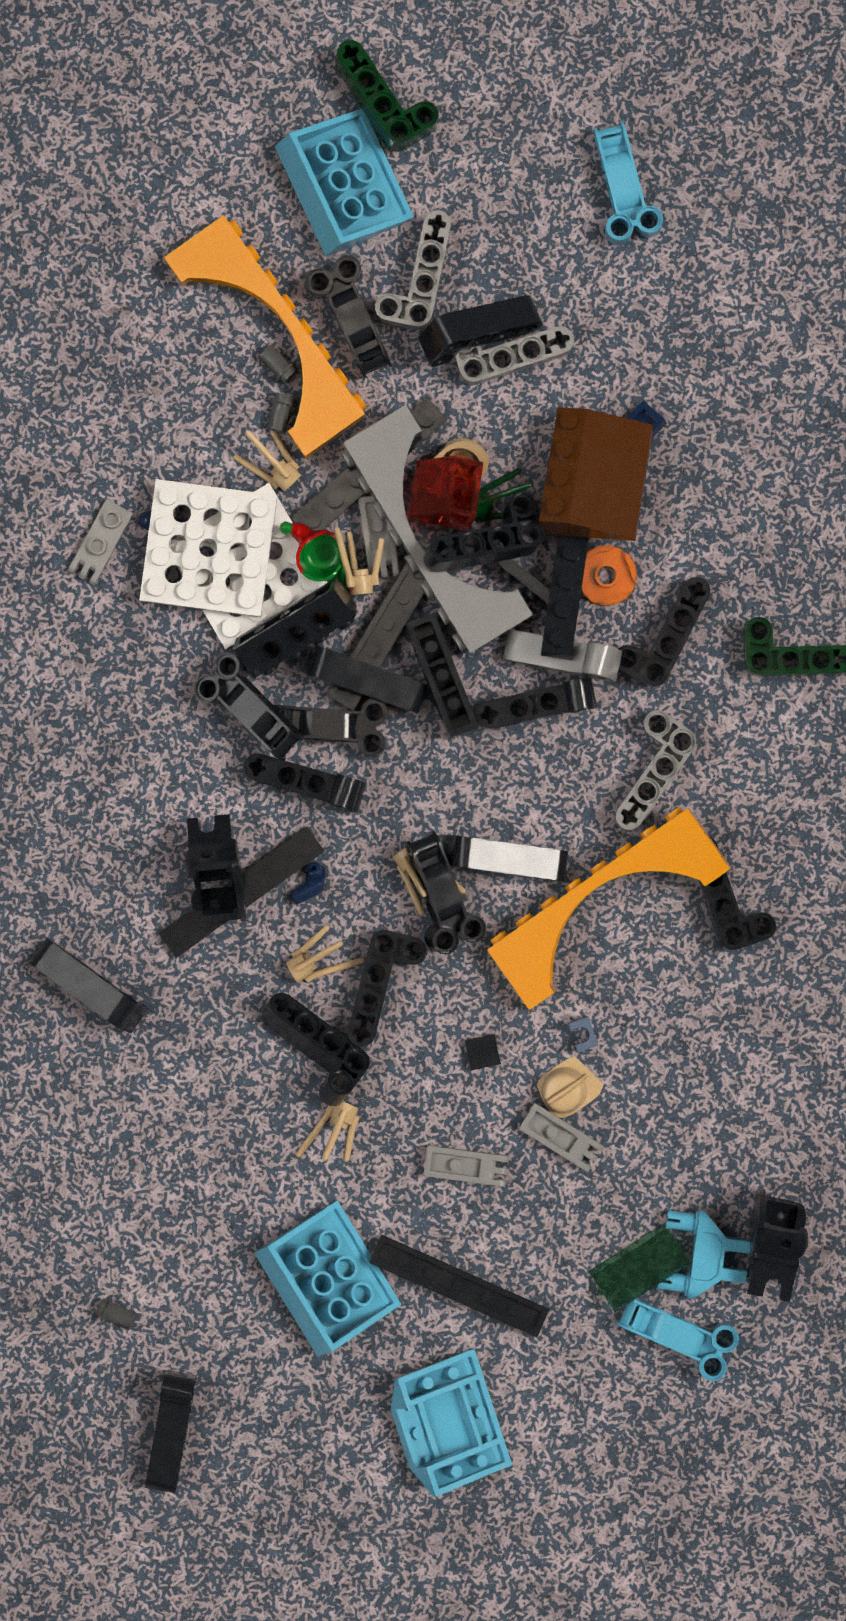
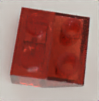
(446, 492)

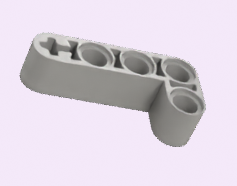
(421, 270)
(515, 353)
(587, 659)
(650, 774)

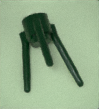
(485, 499)

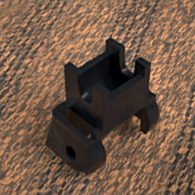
(214, 858)
(770, 1255)

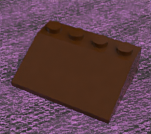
(595, 475)

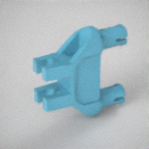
(707, 1255)

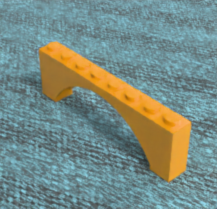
(223, 259)
(529, 951)

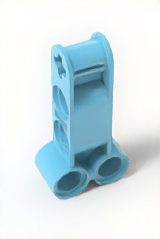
(623, 185)
(679, 1334)

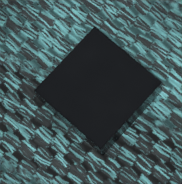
(482, 1052)

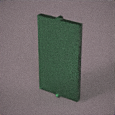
(639, 1267)

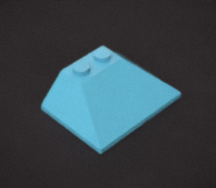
(448, 1424)

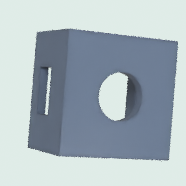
(585, 1023)

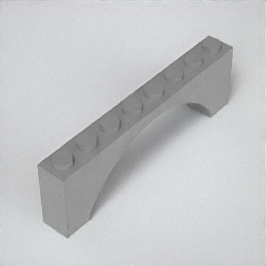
(380, 460)

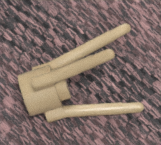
(283, 473)
(358, 580)
(407, 871)
(302, 965)
(341, 1117)

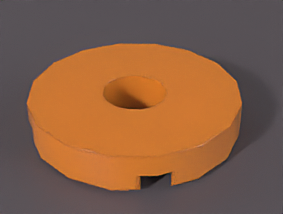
(624, 575)

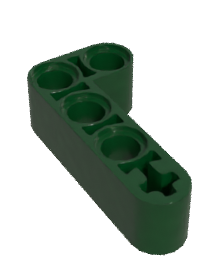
(381, 94)
(774, 655)

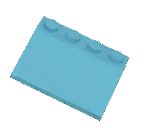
(343, 181)
(327, 1279)

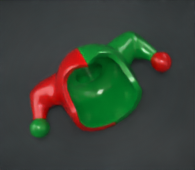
(317, 553)

